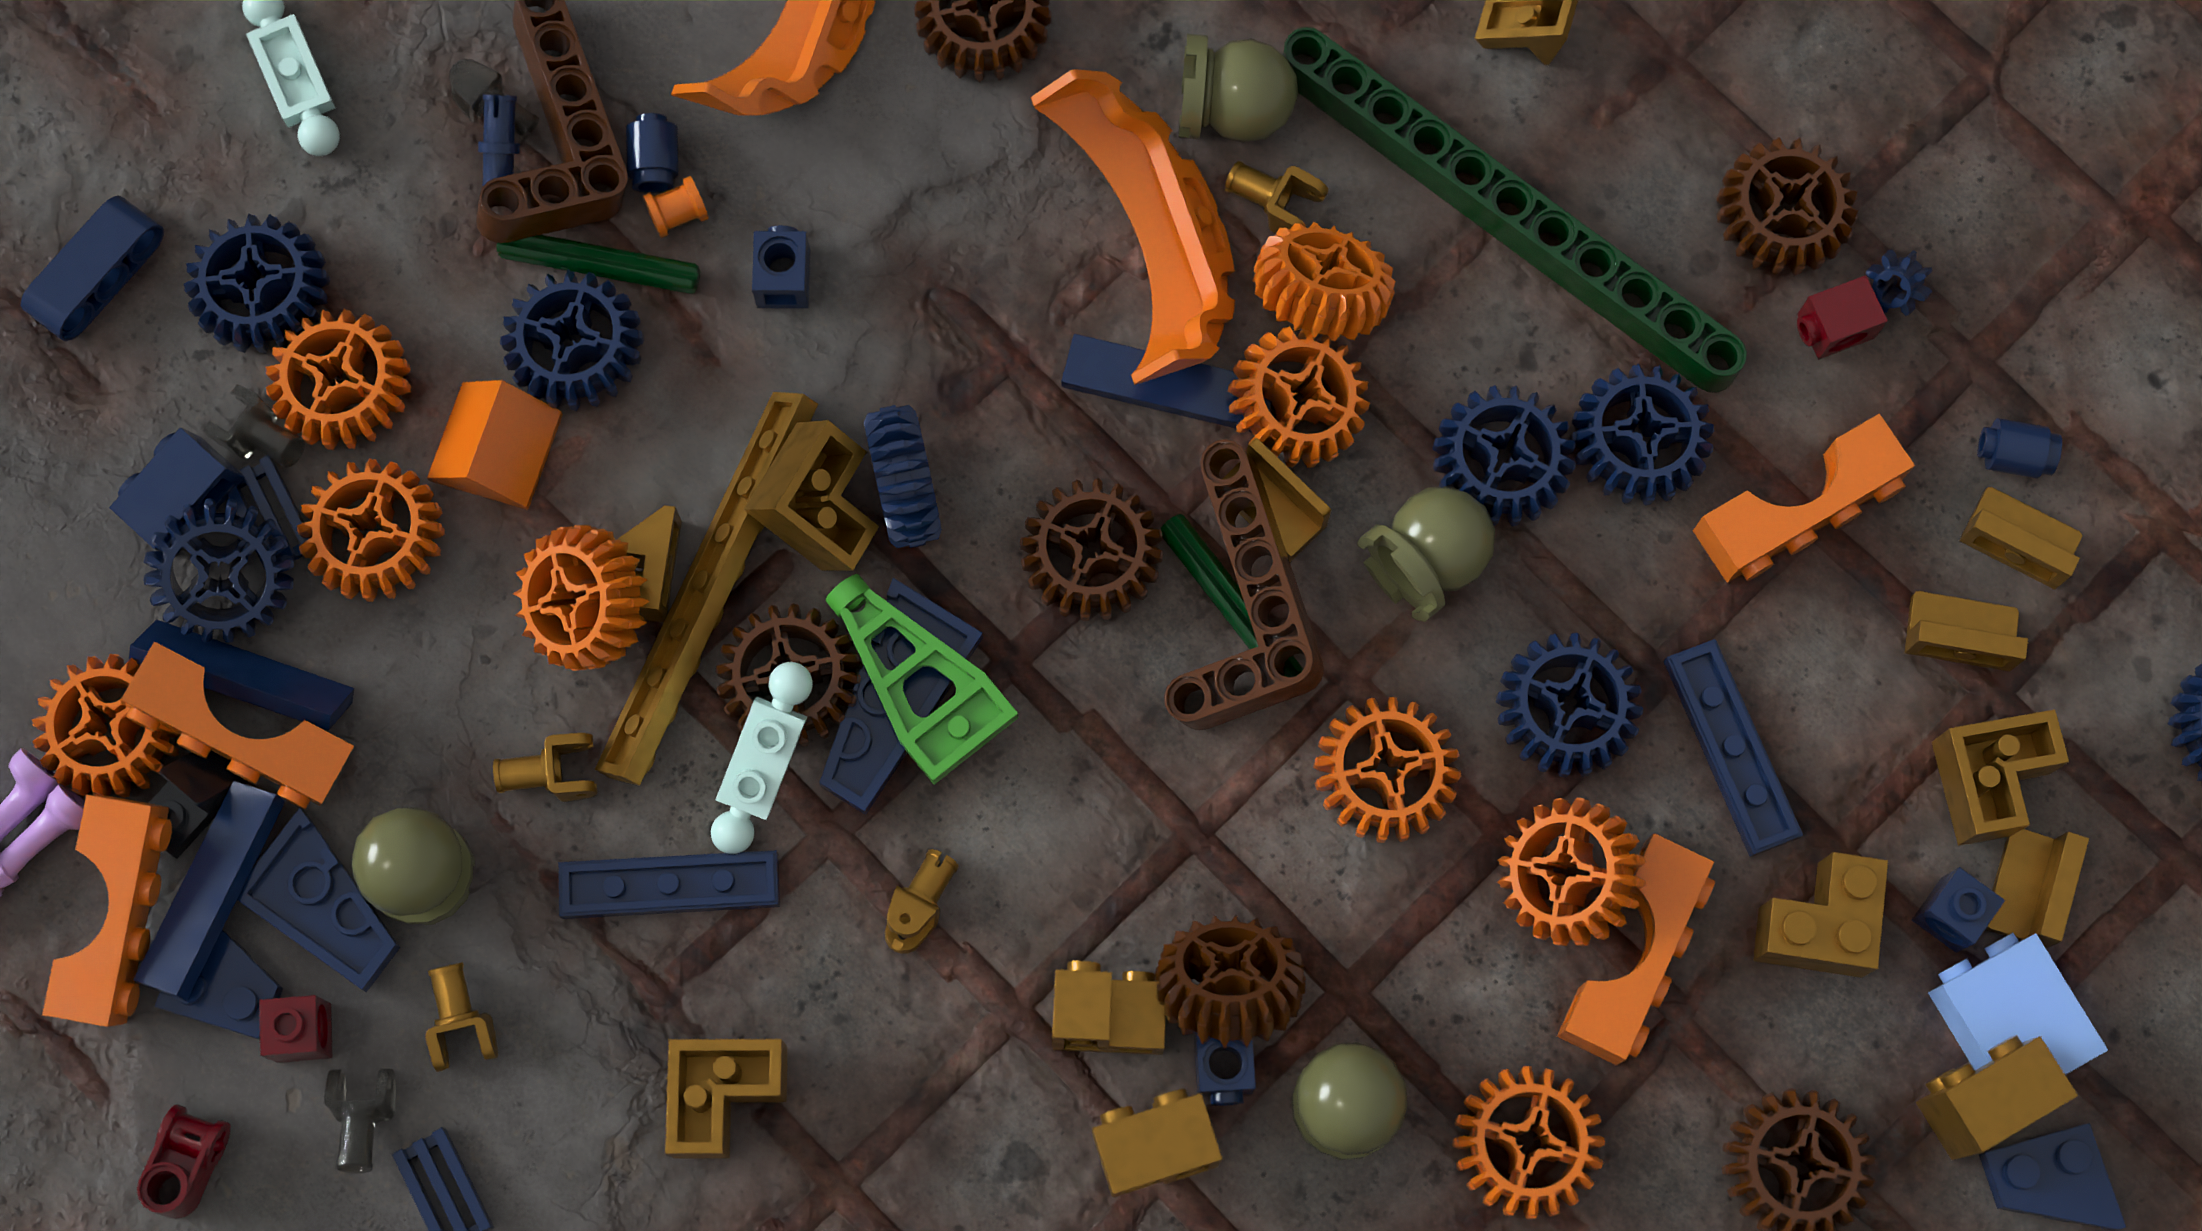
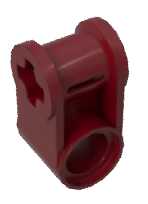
(182, 1157)

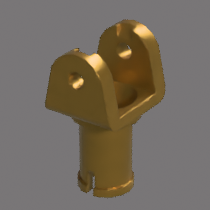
(1275, 193)
(546, 769)
(915, 909)
(455, 1013)

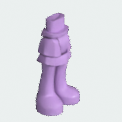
(32, 788)

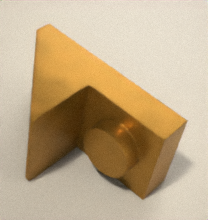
(1526, 23)
(656, 546)

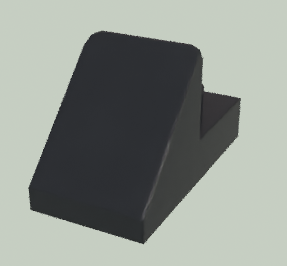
(193, 795)

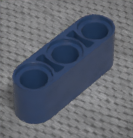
(92, 268)

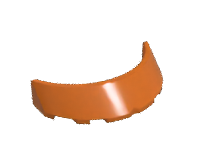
(792, 63)
(1168, 209)

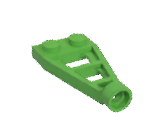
(956, 727)

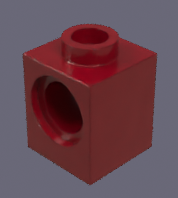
(1840, 317)
(295, 1029)

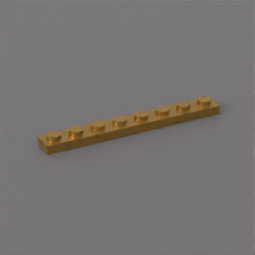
(699, 601)

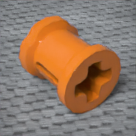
(675, 207)

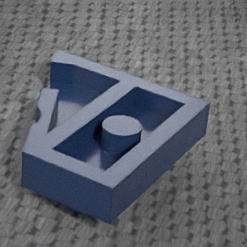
(226, 990)
(2055, 1178)

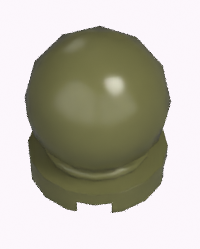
(1238, 90)
(1434, 546)
(413, 866)
(1349, 1101)

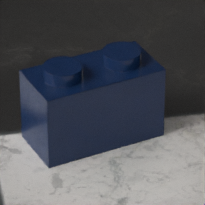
(179, 474)

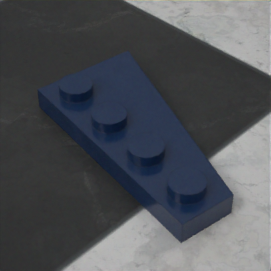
(866, 744)

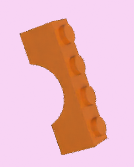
(1750, 531)
(171, 694)
(125, 846)
(1610, 1014)

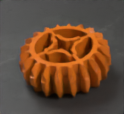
(1324, 281)
(350, 342)
(1335, 410)
(381, 490)
(565, 622)
(1376, 724)
(68, 745)
(1571, 851)
(1536, 1115)

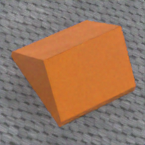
(495, 442)

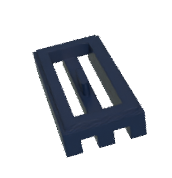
(251, 478)
(421, 1149)

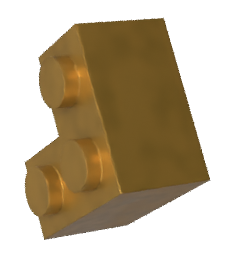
(804, 499)
(1983, 768)
(1836, 931)
(1106, 1013)
(705, 1081)
(1986, 1105)
(1157, 1143)

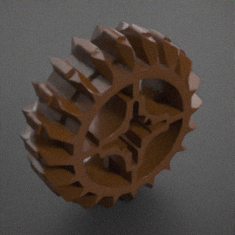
(945, 27)
(1811, 236)
(1072, 538)
(778, 632)
(1231, 994)
(1804, 1141)

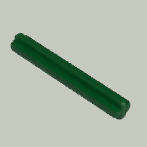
(603, 262)
(1215, 581)

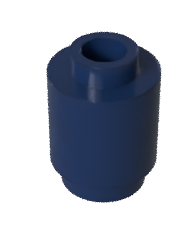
(652, 153)
(2020, 448)

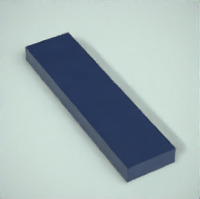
(1193, 392)
(252, 676)
(1733, 748)
(668, 884)
(209, 890)

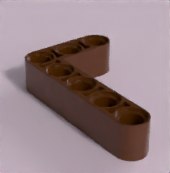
(568, 122)
(1260, 597)

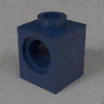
(785, 288)
(1958, 910)
(1224, 1091)

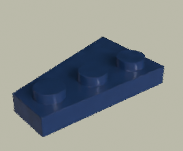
(317, 903)

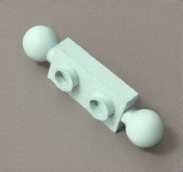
(292, 75)
(761, 758)

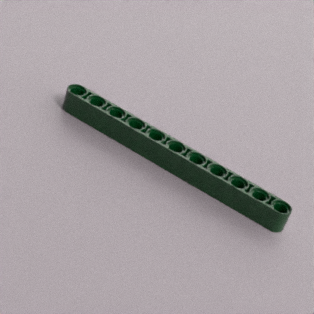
(1517, 232)

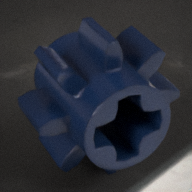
(1912, 282)

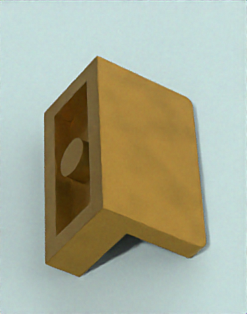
(1295, 506)
(2023, 538)
(1964, 631)
(2038, 885)

